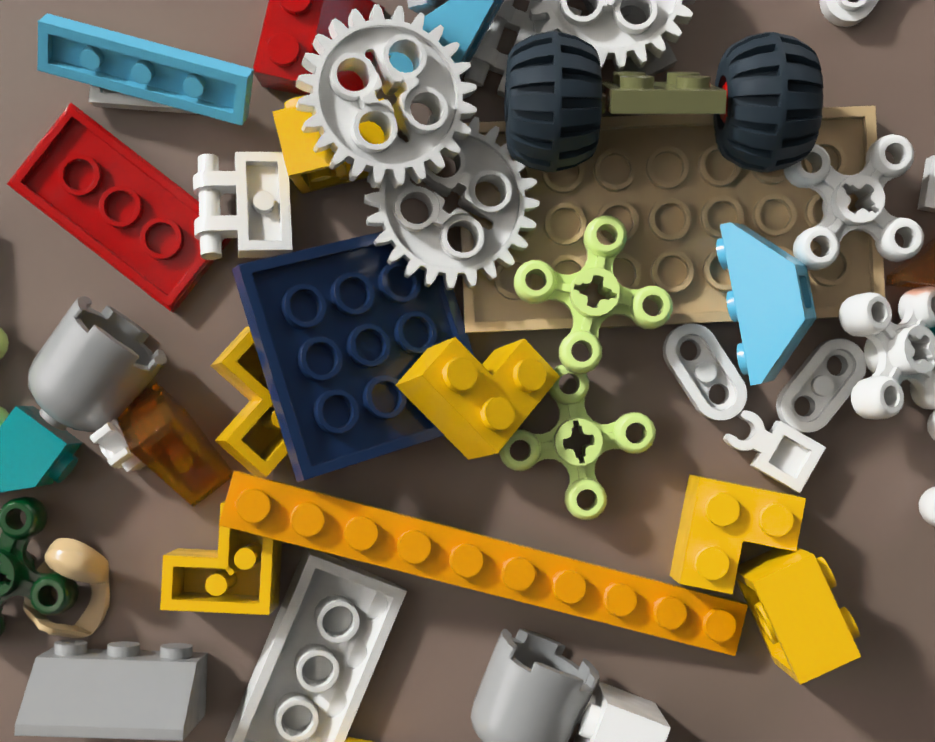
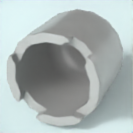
(91, 368)
(531, 691)

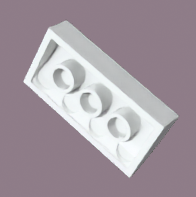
(318, 654)

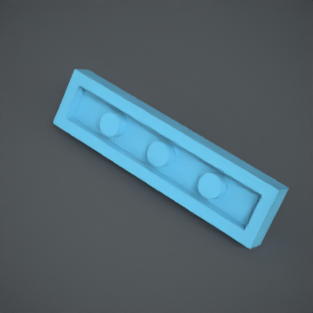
(144, 69)

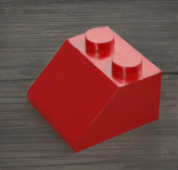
(289, 34)

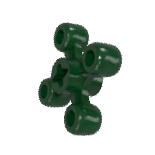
(20, 566)

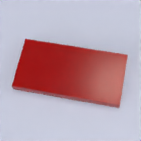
(116, 206)

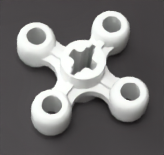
(870, 212)
(893, 350)

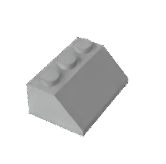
(114, 692)

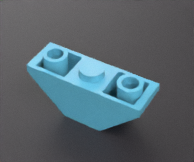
(767, 299)

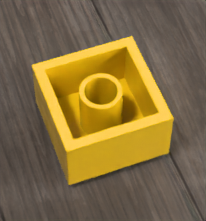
(798, 612)

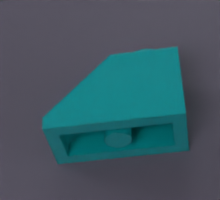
(34, 451)

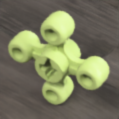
(597, 270)
(602, 438)

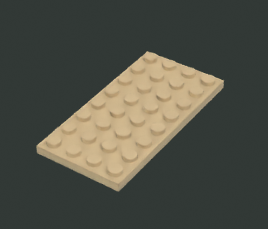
(671, 196)

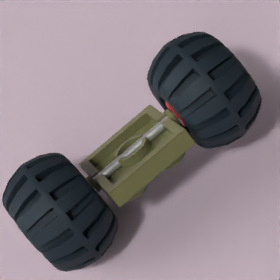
(762, 100)

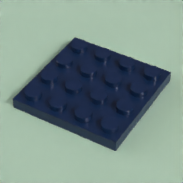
(336, 340)

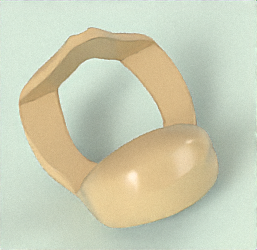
(81, 564)

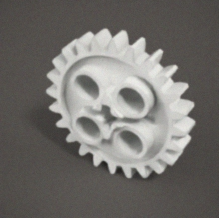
(611, 33)
(340, 111)
(426, 243)

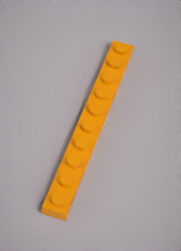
(481, 563)

